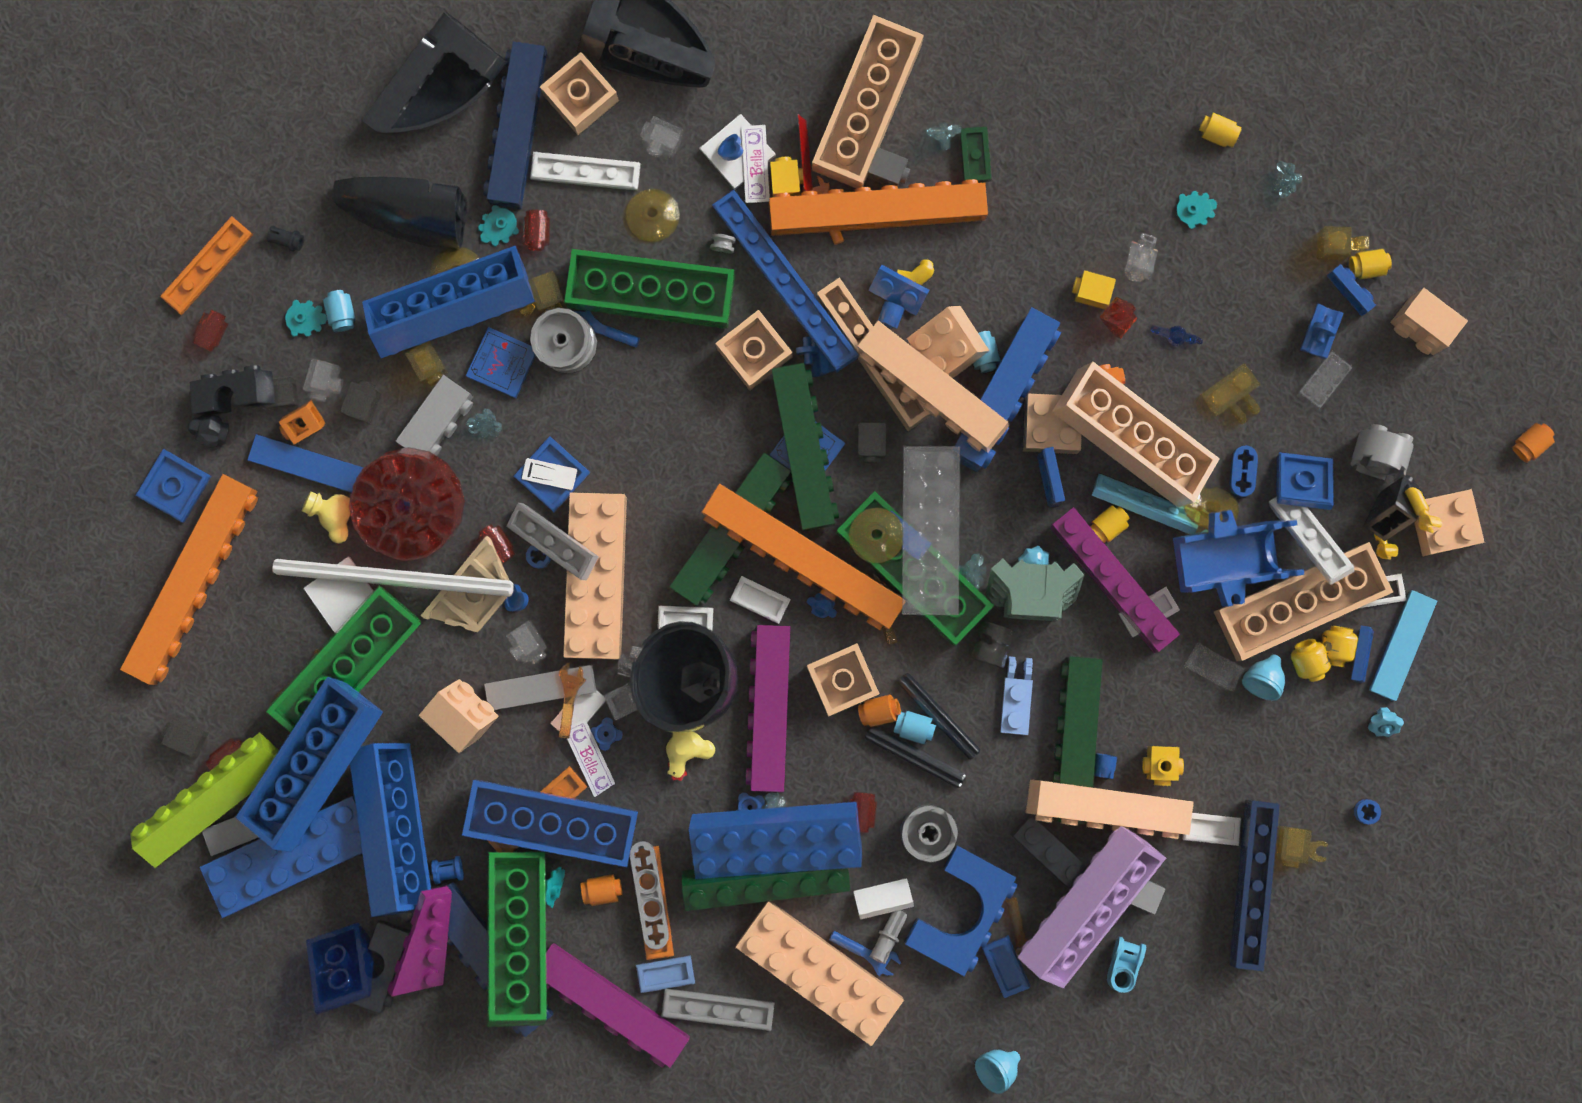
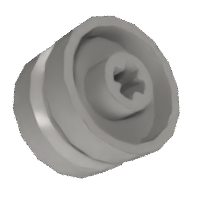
(567, 325)

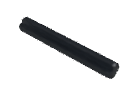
(939, 716)
(915, 756)

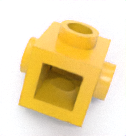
(1152, 764)

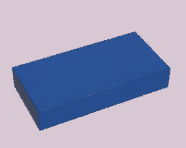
(1362, 654)
(1006, 966)

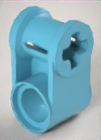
(1125, 963)

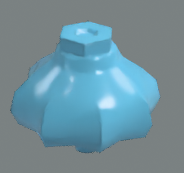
(1035, 556)
(1385, 723)

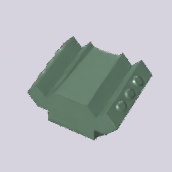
(1033, 589)

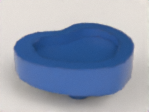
(730, 148)
(517, 601)

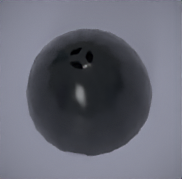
(672, 674)

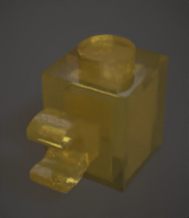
(1337, 244)
(546, 293)
(427, 363)
(1295, 846)

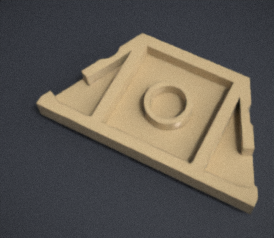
(465, 608)

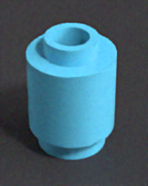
(339, 311)
(988, 361)
(914, 727)

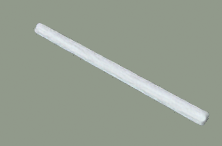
(393, 577)

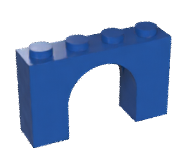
(959, 950)

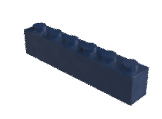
(516, 125)
(1254, 885)
(469, 935)

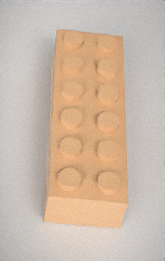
(867, 102)
(1135, 435)
(1301, 604)
(596, 605)
(819, 972)

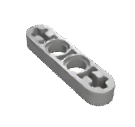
(645, 895)

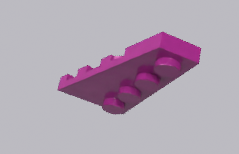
(426, 946)

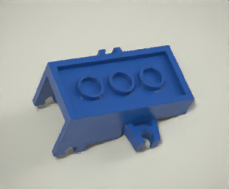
(1229, 557)

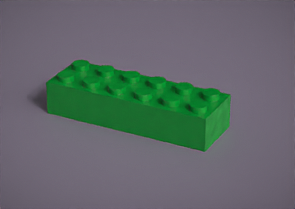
(649, 288)
(972, 603)
(350, 654)
(516, 939)

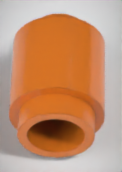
(1533, 442)
(879, 711)
(601, 890)

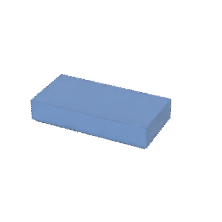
(665, 974)

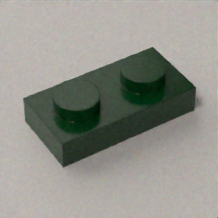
(975, 154)

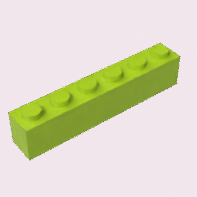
(203, 801)

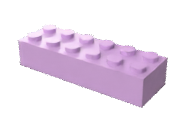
(1091, 907)

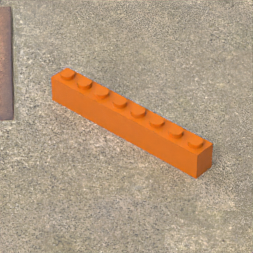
(877, 208)
(802, 556)
(189, 580)

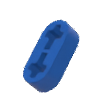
(1250, 471)

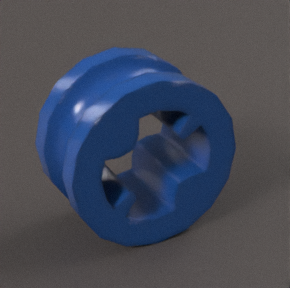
(540, 564)
(1375, 809)

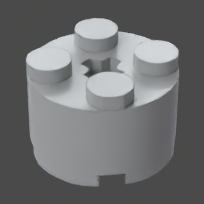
(1382, 452)
(943, 840)

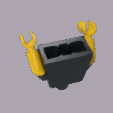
(1395, 510)

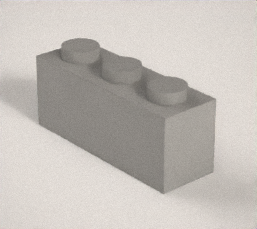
(436, 417)

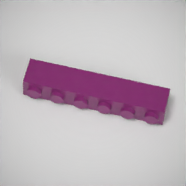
(1114, 580)
(770, 708)
(614, 1007)

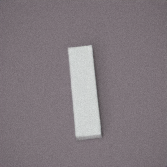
(585, 171)
(1314, 541)

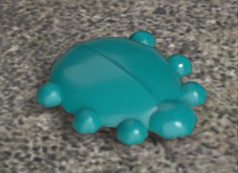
(1195, 208)
(498, 226)
(304, 318)
(554, 886)

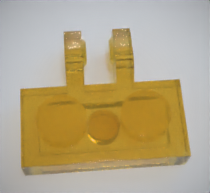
(1230, 390)

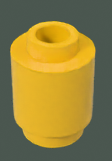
(1220, 130)
(1370, 264)
(1110, 523)

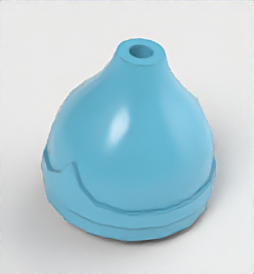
(1265, 678)
(997, 1069)

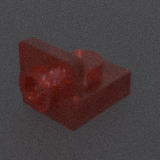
(1119, 317)

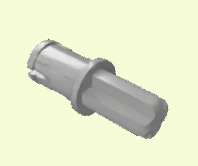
(888, 936)

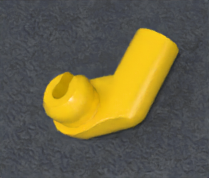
(921, 273)

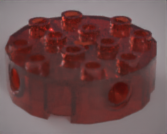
(407, 530)

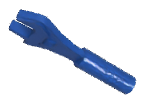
(608, 331)
(860, 950)

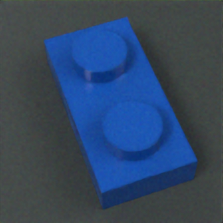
(1345, 282)
(898, 289)

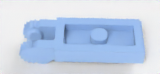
(1017, 699)

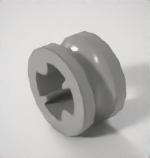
(723, 243)

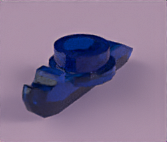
(1176, 335)

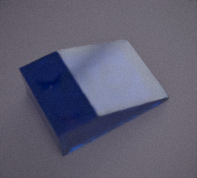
(340, 967)

